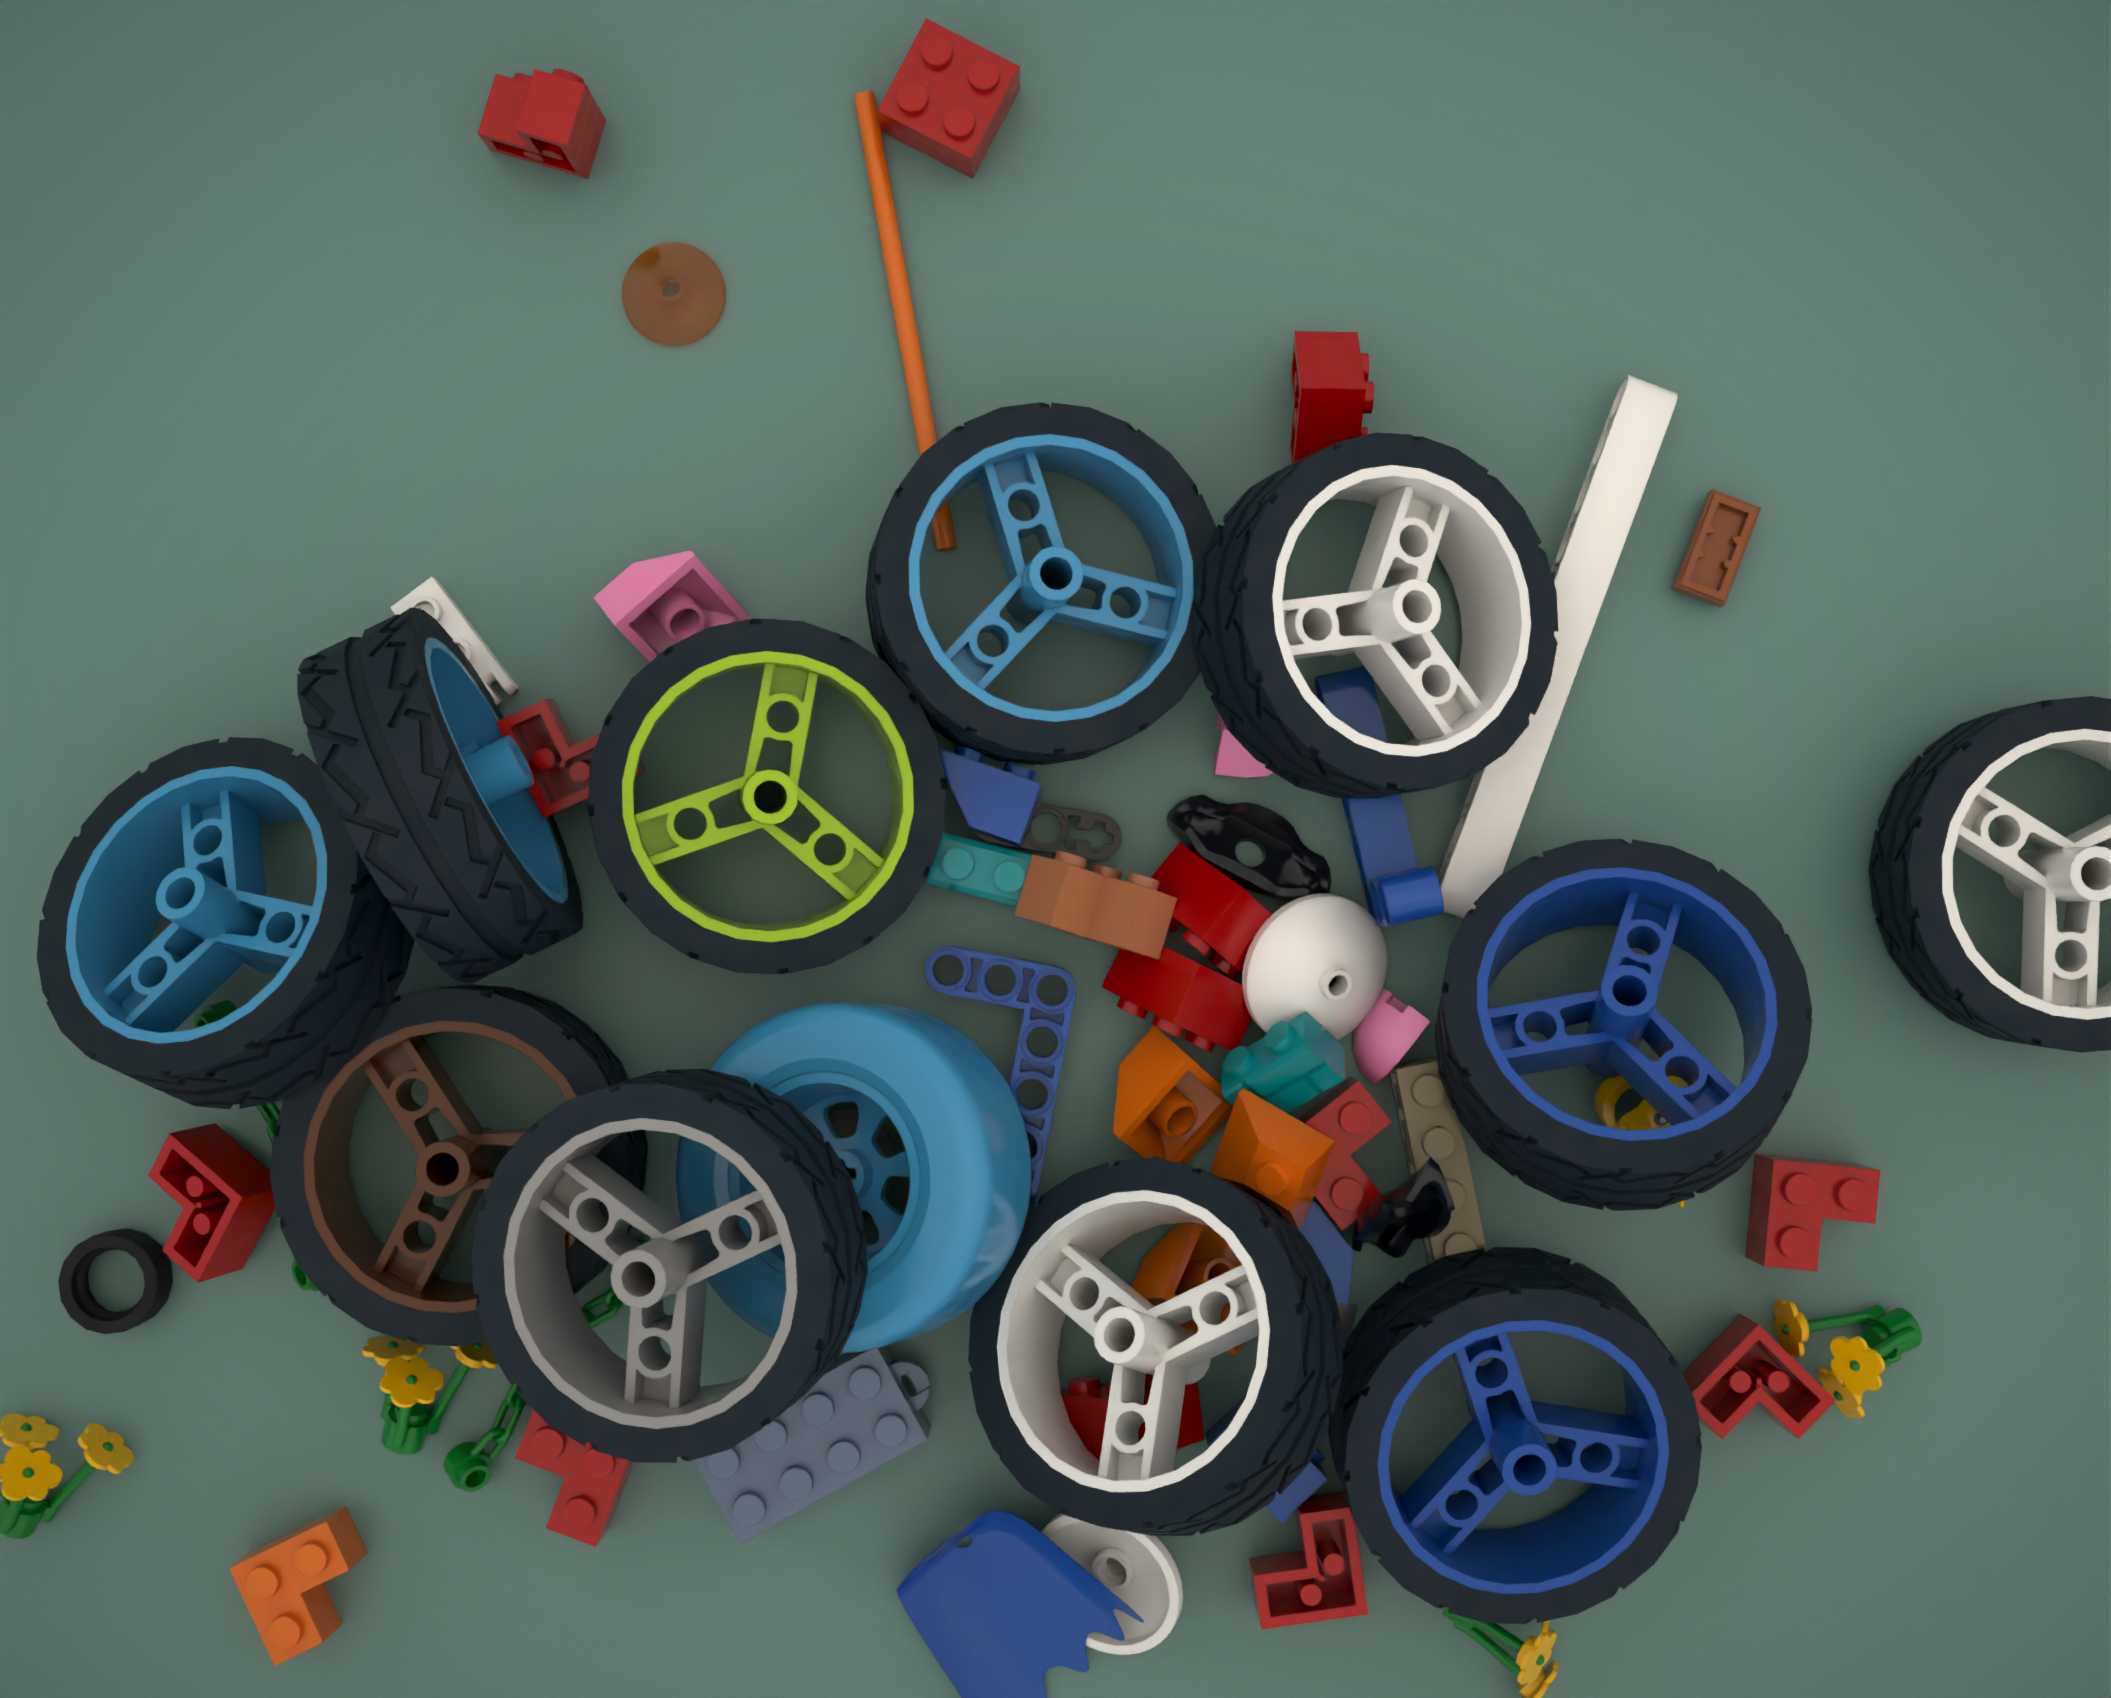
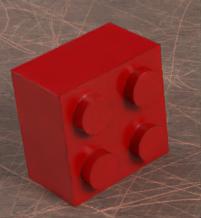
(949, 98)

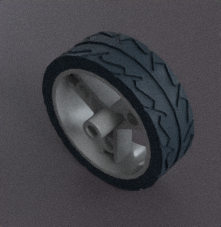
(655, 1401)

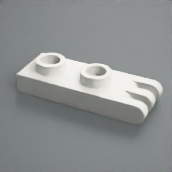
(437, 602)

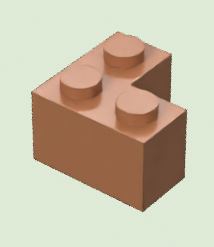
(1096, 903)

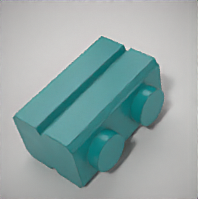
(979, 869)
(1286, 1065)

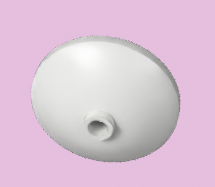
(1300, 954)
(1133, 1569)

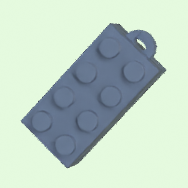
(830, 1437)

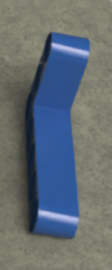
(1378, 827)
(1035, 1014)

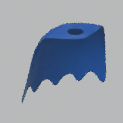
(1007, 1608)

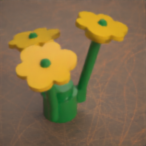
(1856, 1360)
(413, 1385)
(30, 1475)
(1531, 1654)

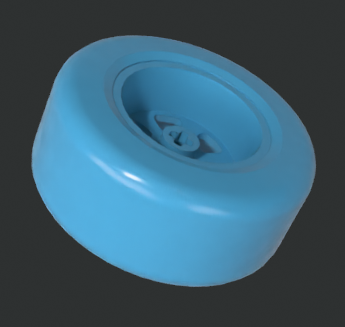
(961, 1154)

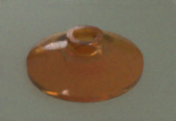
(677, 318)

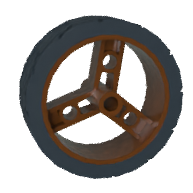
(398, 1282)

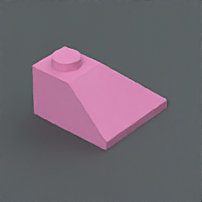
(667, 602)

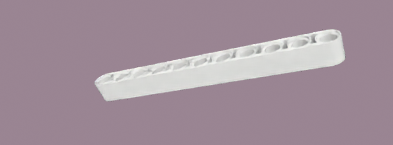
(1581, 581)

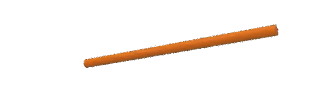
(900, 296)

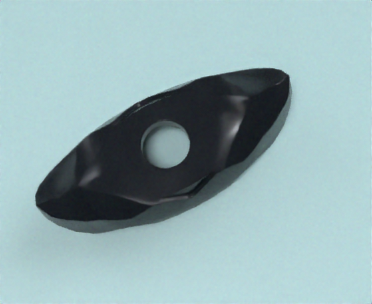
(1216, 828)
(1409, 1212)

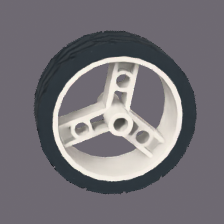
(1426, 505)
(1946, 806)
(1057, 1271)

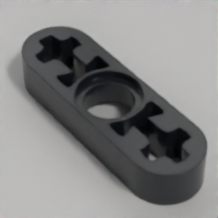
(1083, 847)

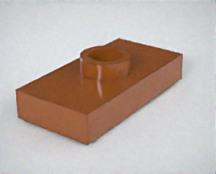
(1716, 548)

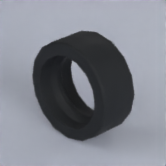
(75, 1284)

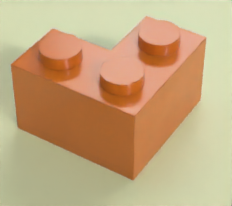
(287, 1579)

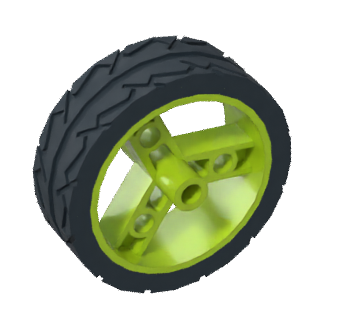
(872, 885)

